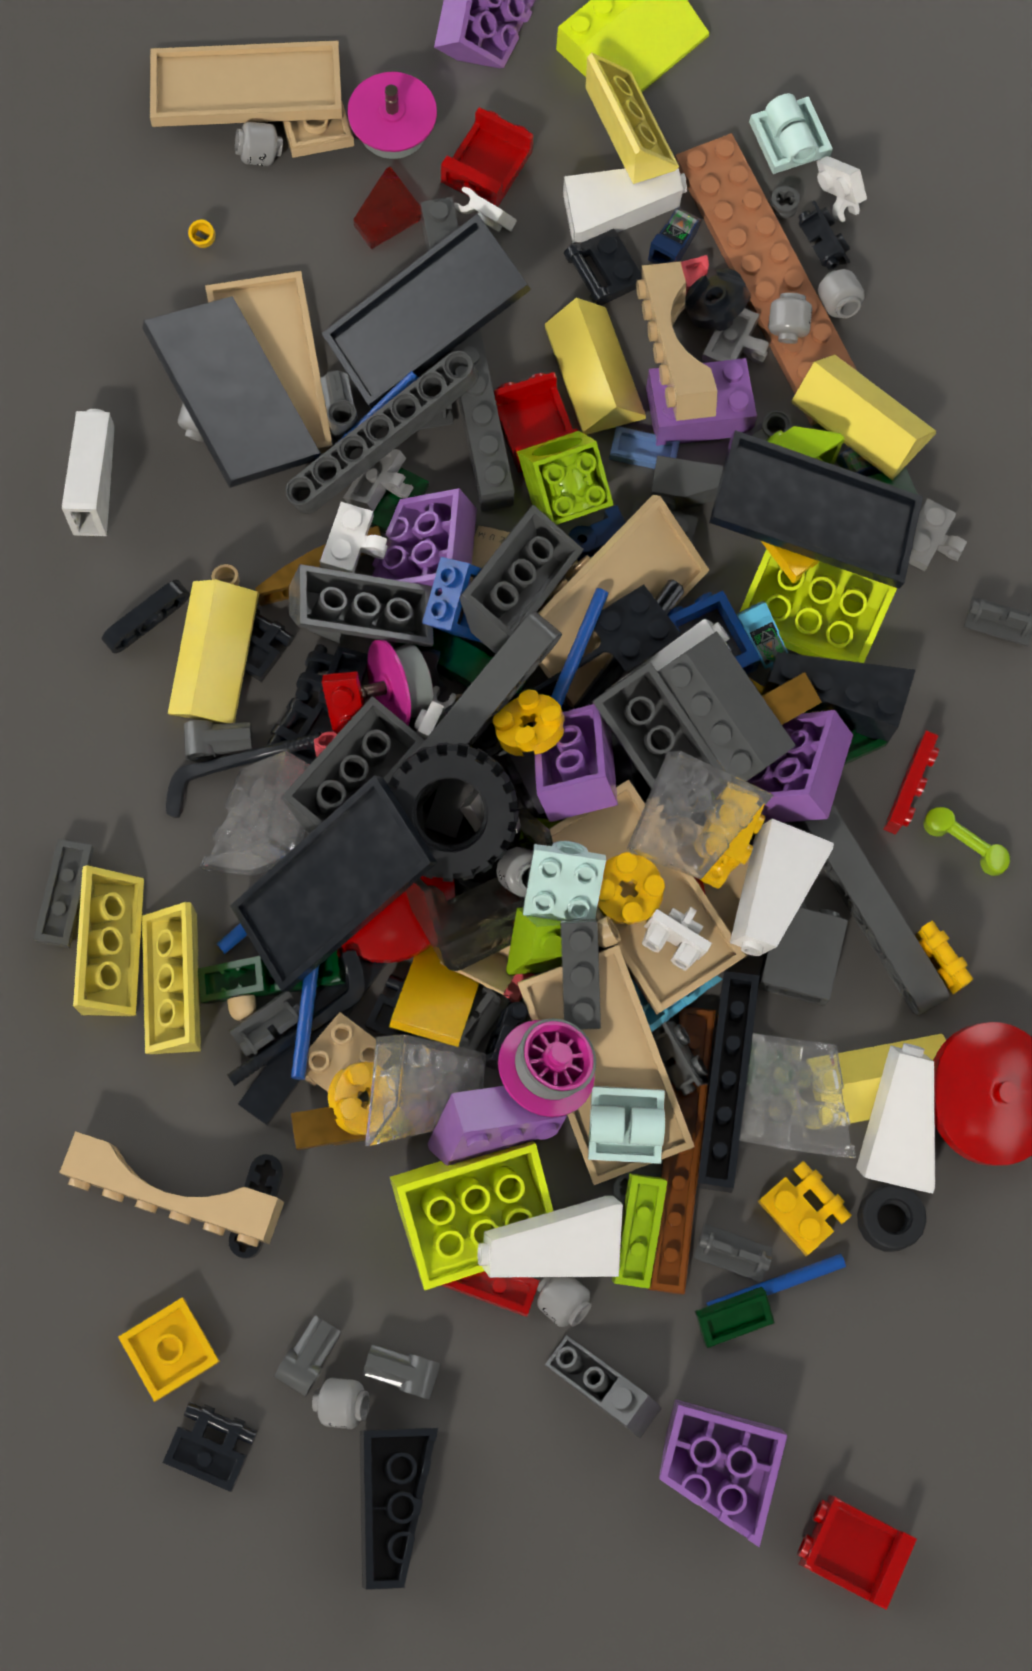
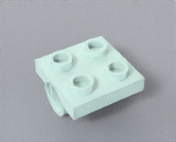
(790, 133)
(564, 882)
(626, 1124)

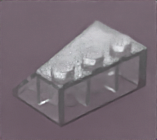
(693, 814)
(258, 821)
(414, 1084)
(796, 1097)

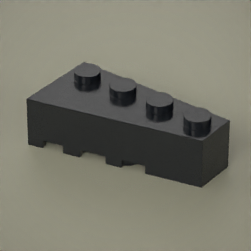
(862, 694)
(392, 1490)

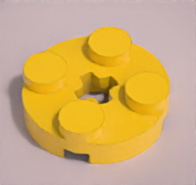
(529, 708)
(648, 886)
(344, 1093)

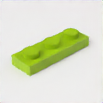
(640, 1229)

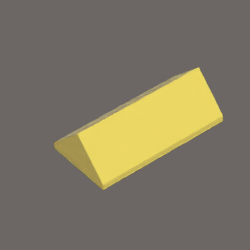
(628, 120)
(593, 367)
(864, 415)
(213, 651)
(108, 943)
(171, 980)
(863, 1072)

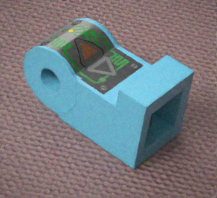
(762, 632)

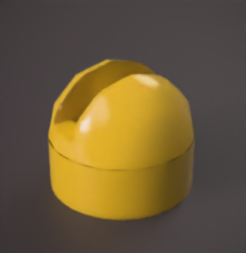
(205, 228)

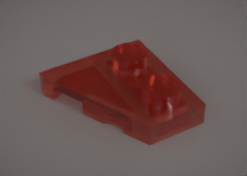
(386, 210)

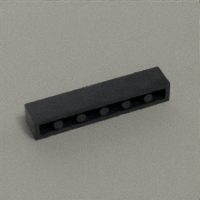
(728, 1082)

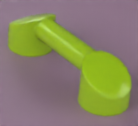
(994, 858)

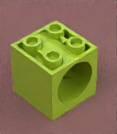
(566, 477)

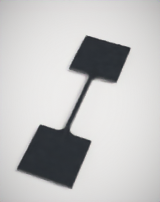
(628, 630)

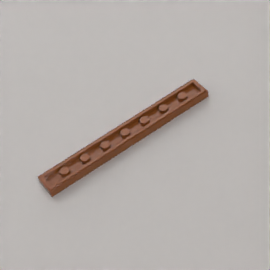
(681, 1169)

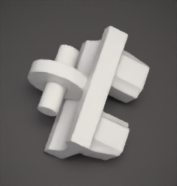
(678, 930)

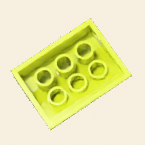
(632, 33)
(825, 611)
(454, 1204)

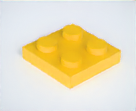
(169, 1349)

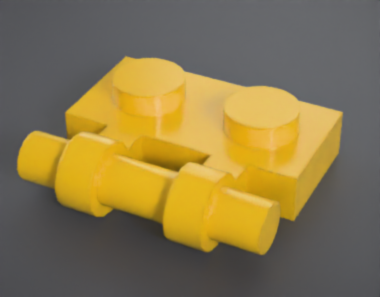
(943, 957)
(797, 1216)

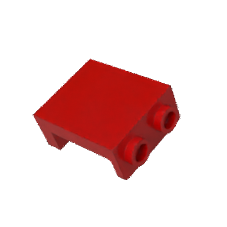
(488, 157)
(531, 413)
(856, 1551)

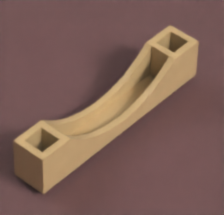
(688, 381)
(241, 1211)

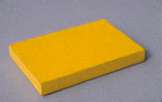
(434, 1000)

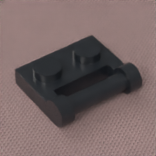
(612, 262)

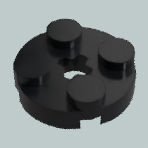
(721, 313)

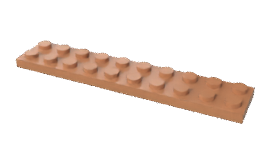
(757, 249)

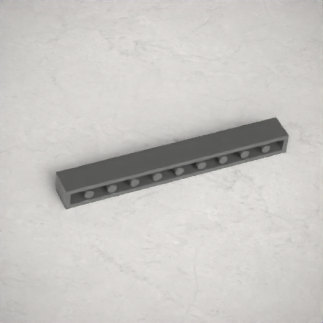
(478, 404)

